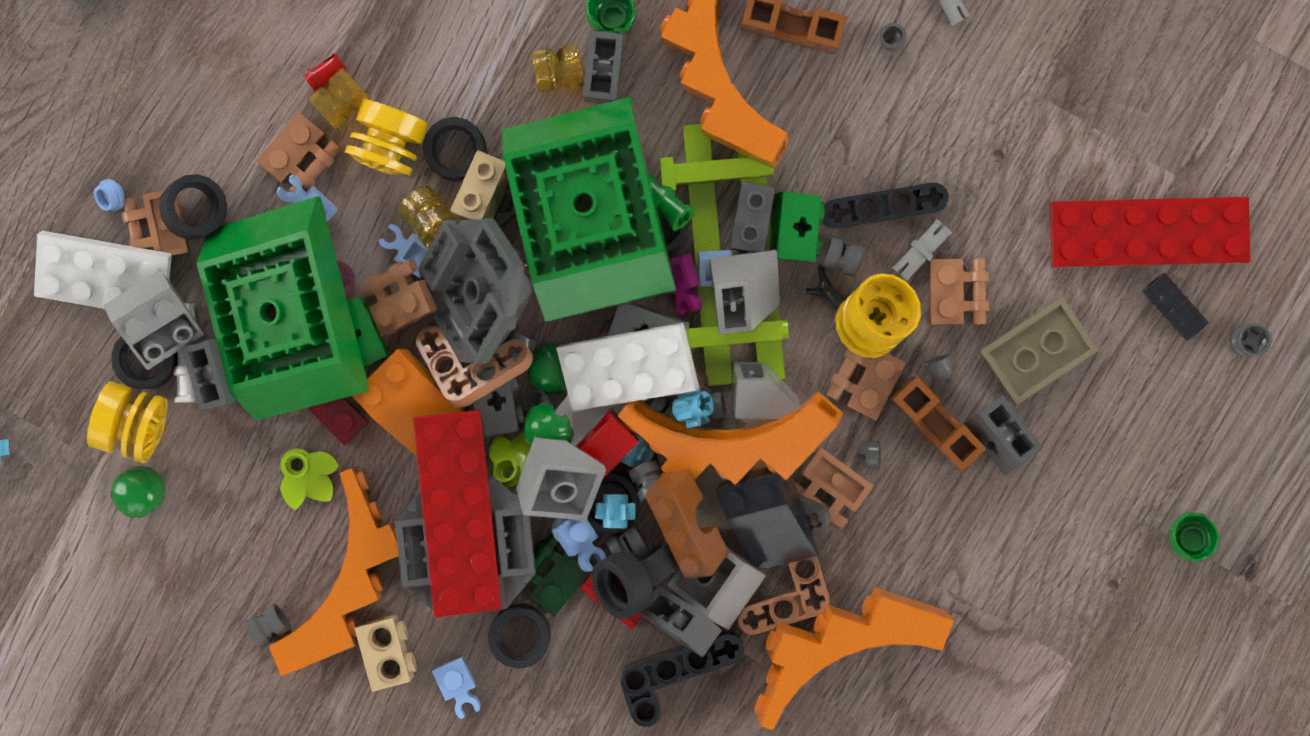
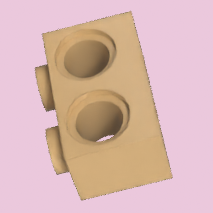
(481, 188)
(376, 653)

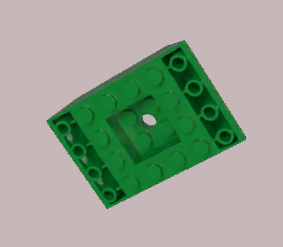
(597, 255)
(311, 345)

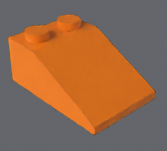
(402, 391)

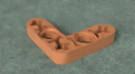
(460, 376)
(796, 597)

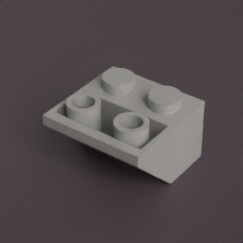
(744, 290)
(153, 320)
(760, 393)

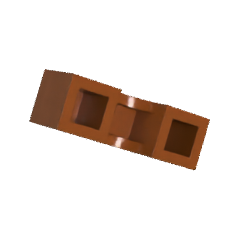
(805, 28)
(937, 424)
(674, 506)

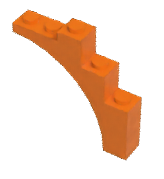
(730, 117)
(780, 443)
(357, 586)
(802, 654)

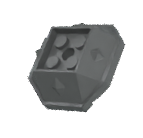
(475, 286)
(511, 539)

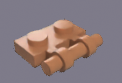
(291, 149)
(161, 238)
(947, 291)
(403, 307)
(873, 386)
(838, 481)

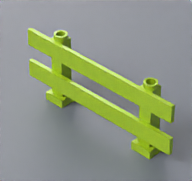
(700, 174)

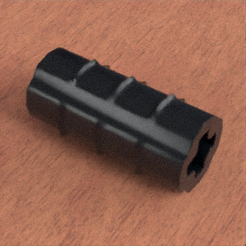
(1175, 306)

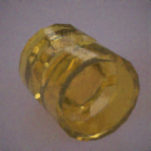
(557, 68)
(338, 99)
(424, 213)

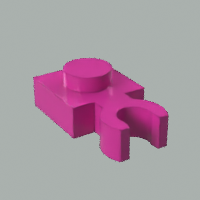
(685, 279)

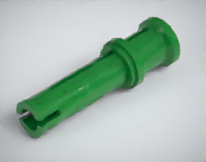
(671, 206)

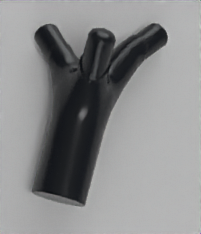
(826, 289)

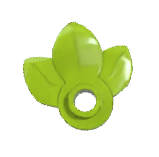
(508, 456)
(310, 480)

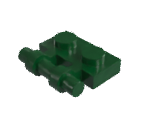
(560, 581)

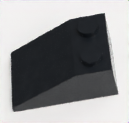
(768, 518)

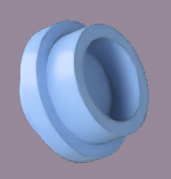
(109, 195)

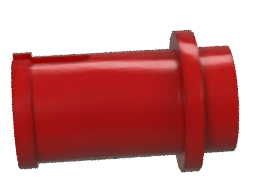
(323, 72)

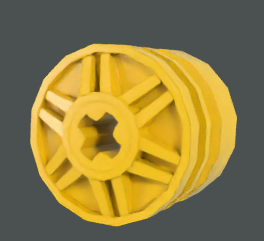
(386, 138)
(878, 315)
(127, 422)

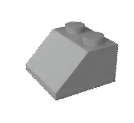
(558, 481)
(723, 593)

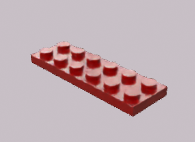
(1149, 232)
(456, 513)

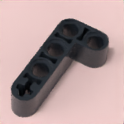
(684, 670)

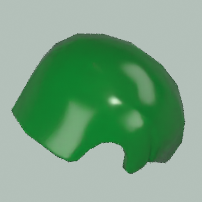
(611, 15)
(546, 371)
(546, 424)
(138, 491)
(1193, 537)

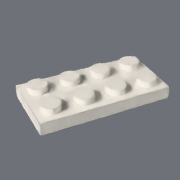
(90, 269)
(628, 367)

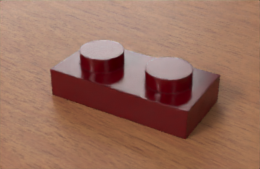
(340, 419)

